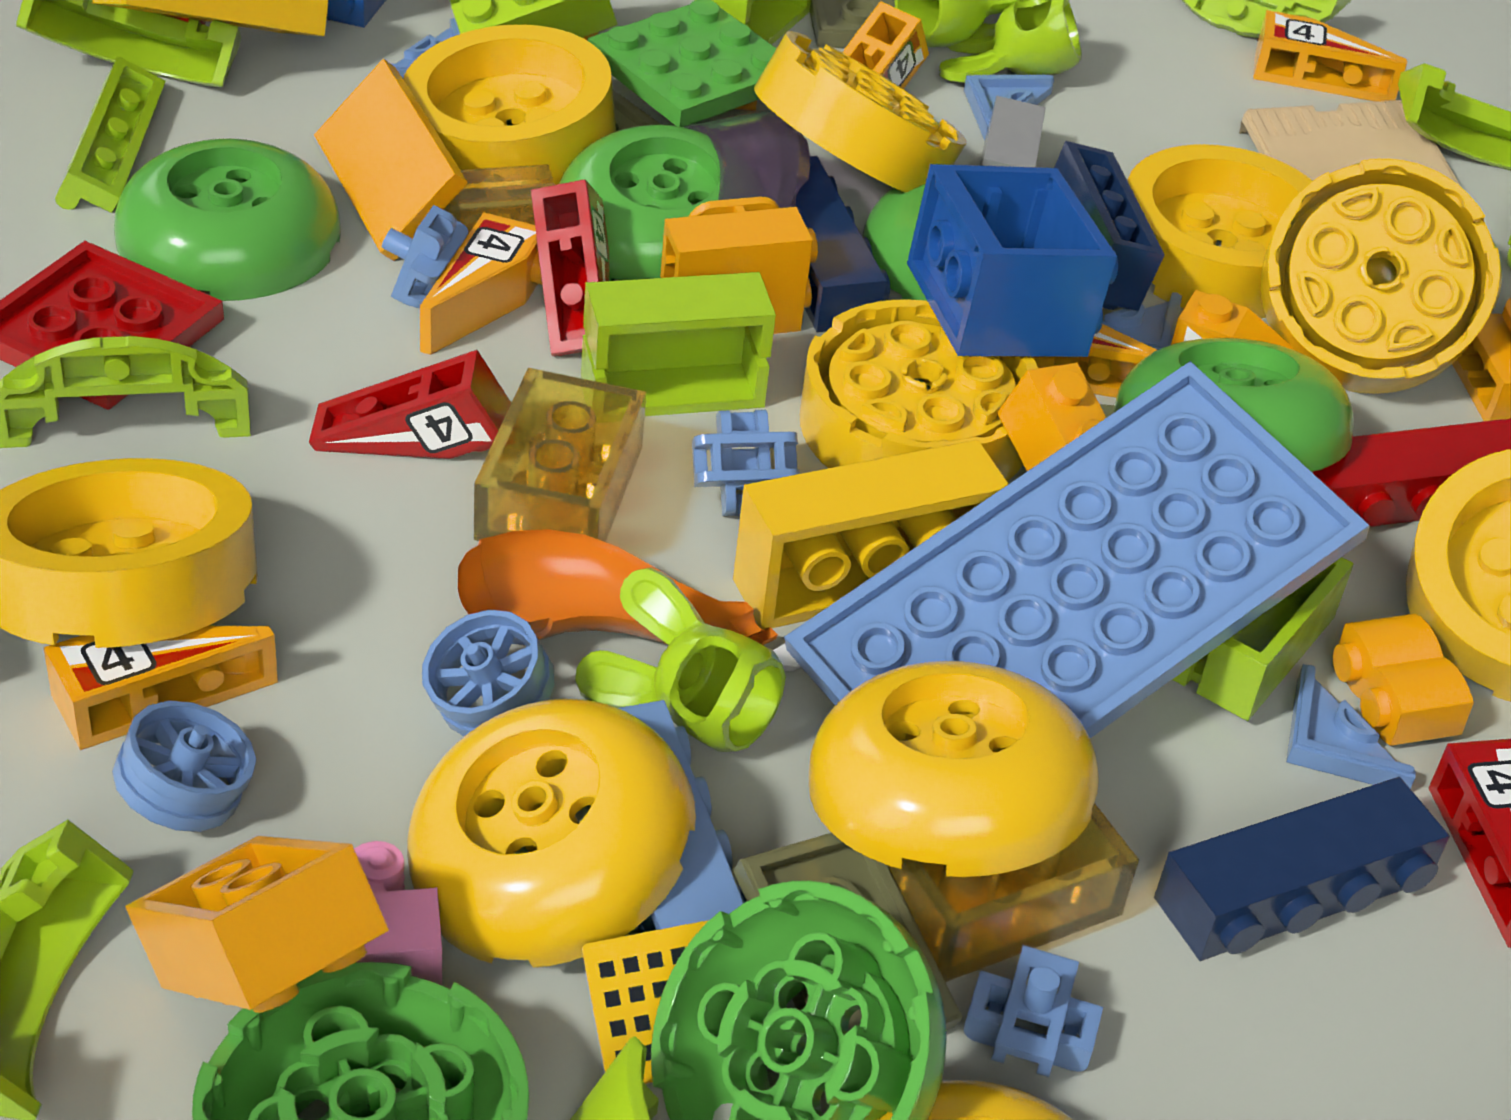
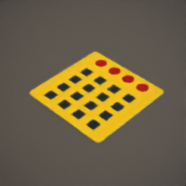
(628, 982)

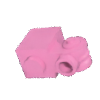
(409, 914)

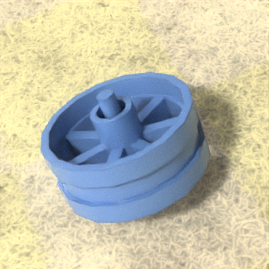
(481, 647)
(192, 753)

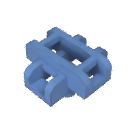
(424, 254)
(739, 467)
(1038, 1004)

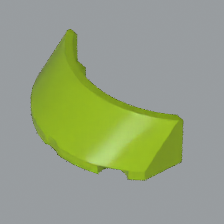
(1247, 16)
(146, 39)
(1455, 119)
(120, 368)
(48, 909)

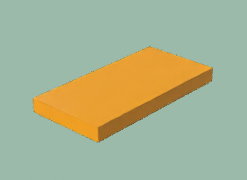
(389, 156)

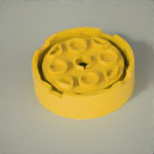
(535, 75)
(856, 113)
(1207, 196)
(1391, 332)
(865, 398)
(123, 551)
(1463, 571)

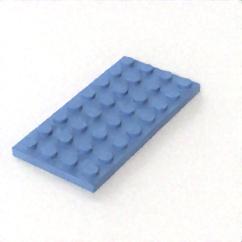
(1100, 560)

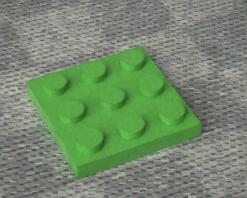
(687, 61)

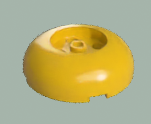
(953, 769)
(577, 877)

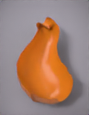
(574, 586)

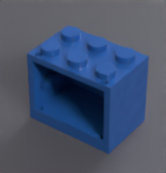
(1010, 261)

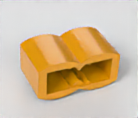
(1402, 679)

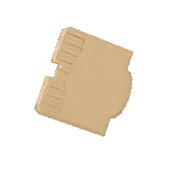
(1339, 138)

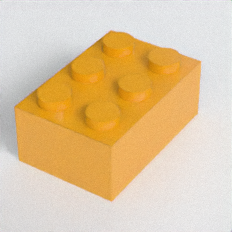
(259, 921)

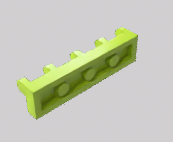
(111, 137)

